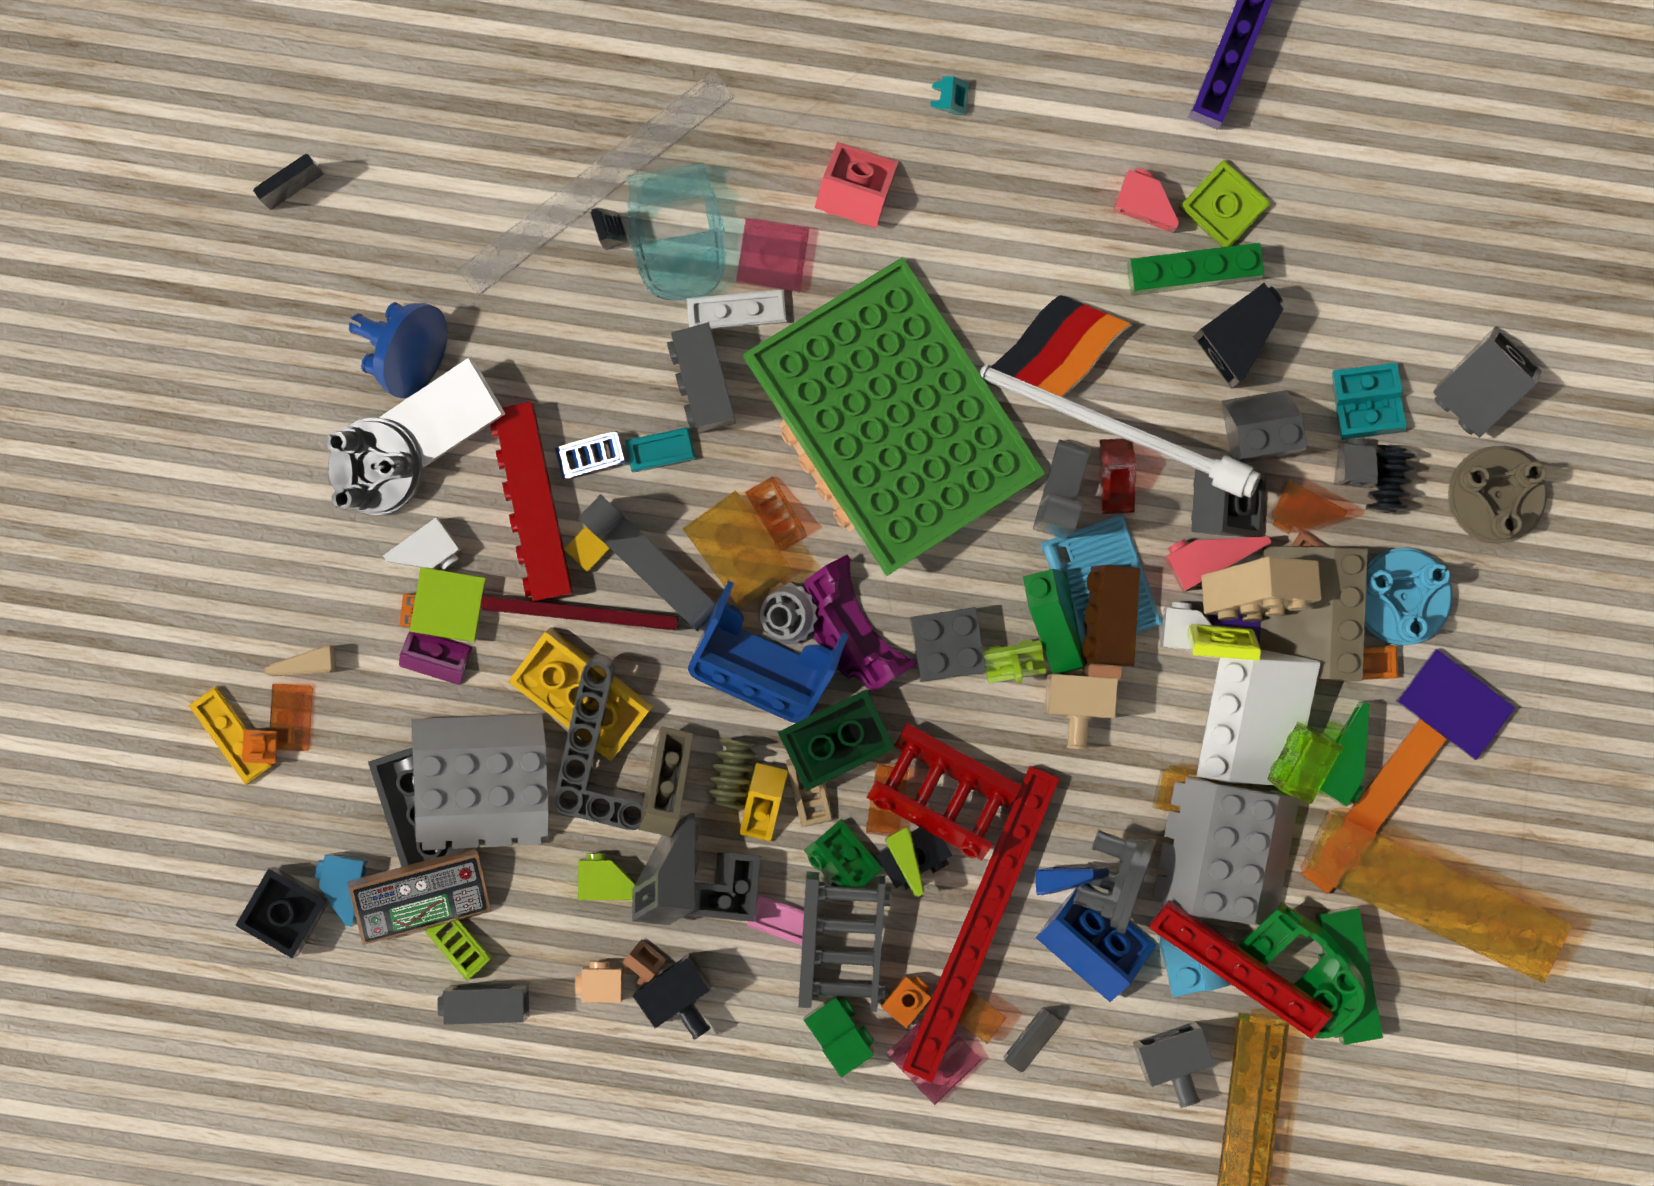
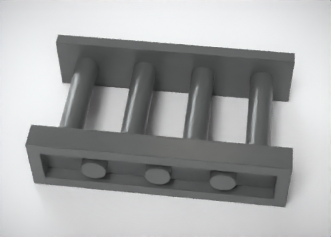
(816, 924)

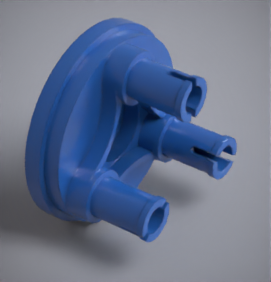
(406, 346)

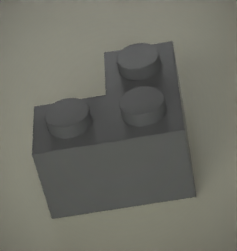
(733, 891)

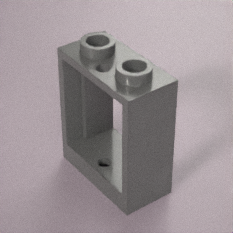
(484, 1004)

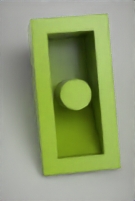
(603, 879)

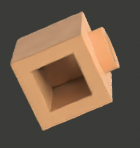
(600, 983)

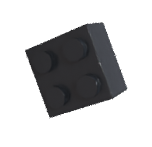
(283, 912)

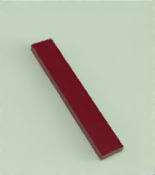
(579, 613)

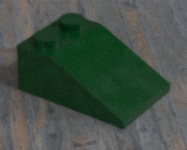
(836, 740)

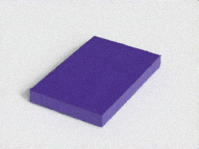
(1455, 704)

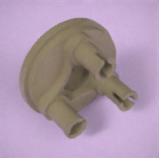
(1497, 494)

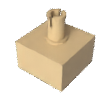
(1080, 700)

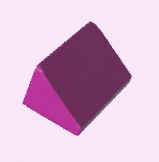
(435, 657)

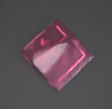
(955, 1064)

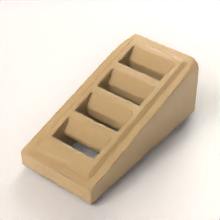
(311, 662)
(815, 817)

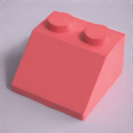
(856, 185)

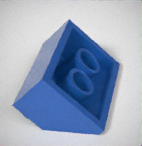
(1095, 948)

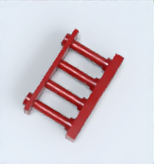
(968, 773)

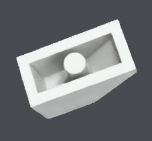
(427, 548)
(1176, 623)

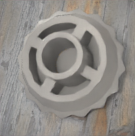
(787, 613)

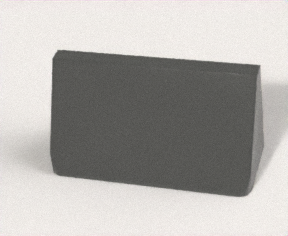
(1032, 1040)

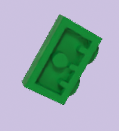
(842, 857)

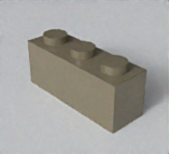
(666, 781)

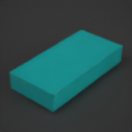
(660, 449)

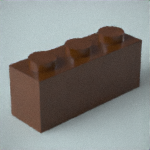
(1111, 615)

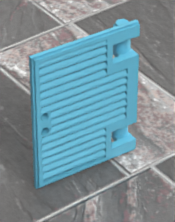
(1098, 545)

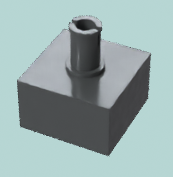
(1175, 1057)

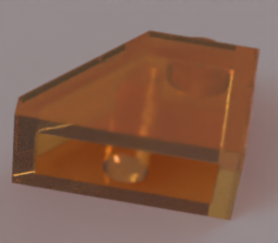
(1302, 509)

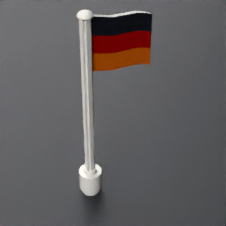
(1061, 351)

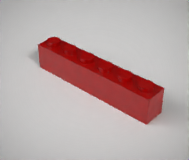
(532, 503)

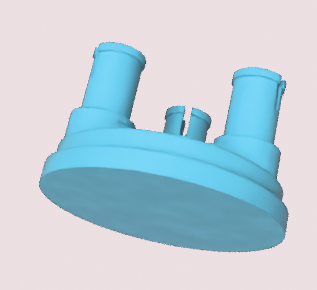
(1406, 596)

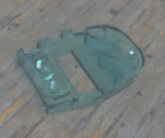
(681, 264)

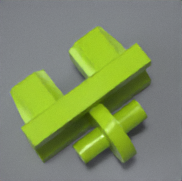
(1014, 661)

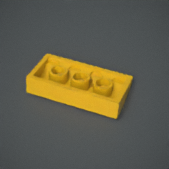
(552, 680)

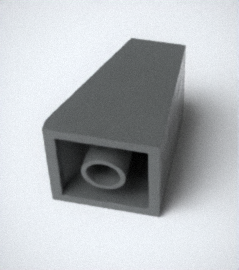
(1487, 383)
(1263, 427)

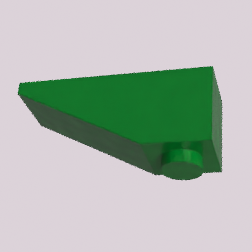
(1055, 619)
(1349, 768)

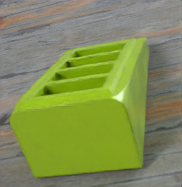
(903, 851)
(449, 952)

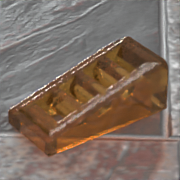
(790, 536)

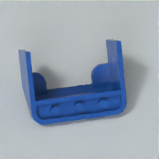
(760, 669)

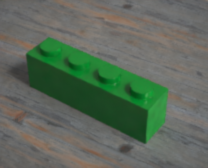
(1195, 269)
(1347, 930)

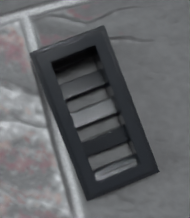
(608, 228)

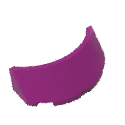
(838, 611)

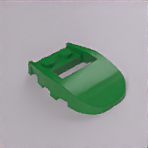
(1330, 981)

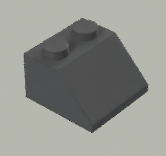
(1225, 513)

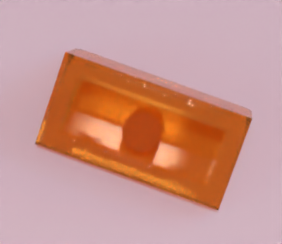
(291, 716)

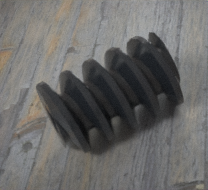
(1391, 480)

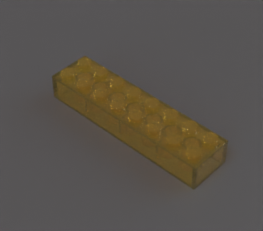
(1436, 896)

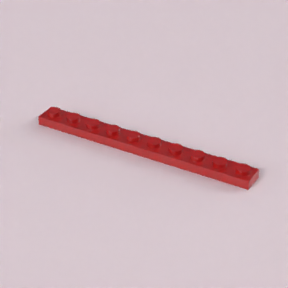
(980, 924)

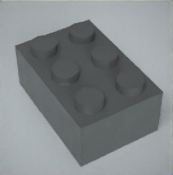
(701, 378)

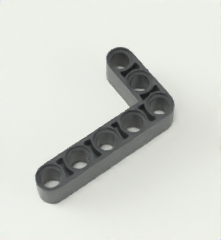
(1058, 507)
(648, 562)
(586, 752)

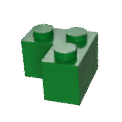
(839, 1035)

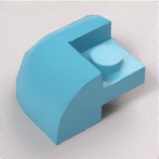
(1186, 973)

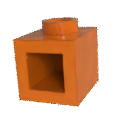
(906, 999)

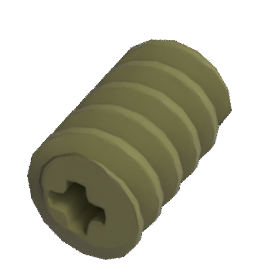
(732, 773)

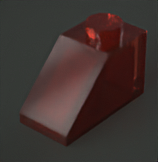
(1117, 476)

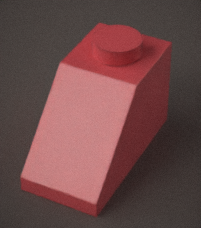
(1145, 201)

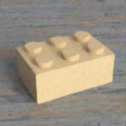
(1261, 588)

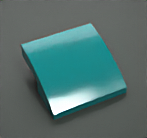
(1368, 401)

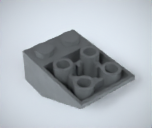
(668, 879)

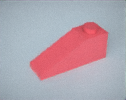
(1207, 556)

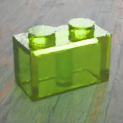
(1304, 762)

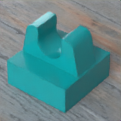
(953, 95)

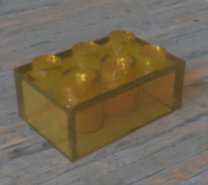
(738, 549)

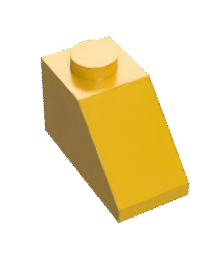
(763, 802)

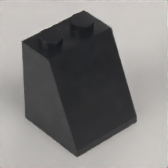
(1240, 332)

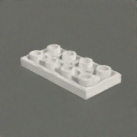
(447, 411)

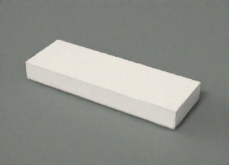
(737, 309)

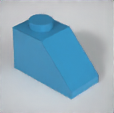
(333, 877)

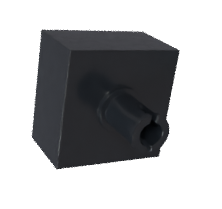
(674, 995)

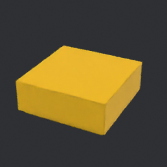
(586, 549)

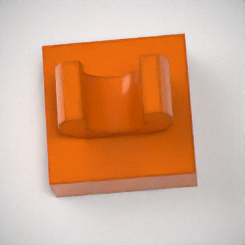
(260, 746)

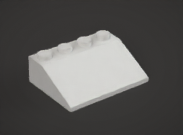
(1253, 714)

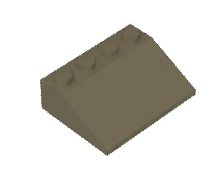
(1331, 627)

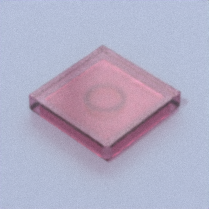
(772, 255)

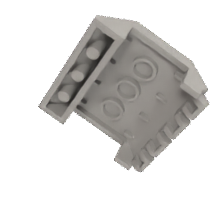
(480, 780)
(1226, 850)

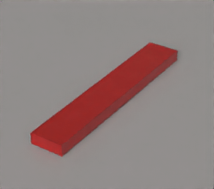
(1240, 969)

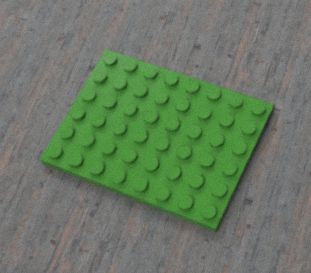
(893, 415)

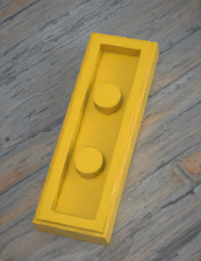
(226, 731)

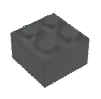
(947, 644)

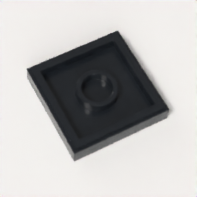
(288, 181)

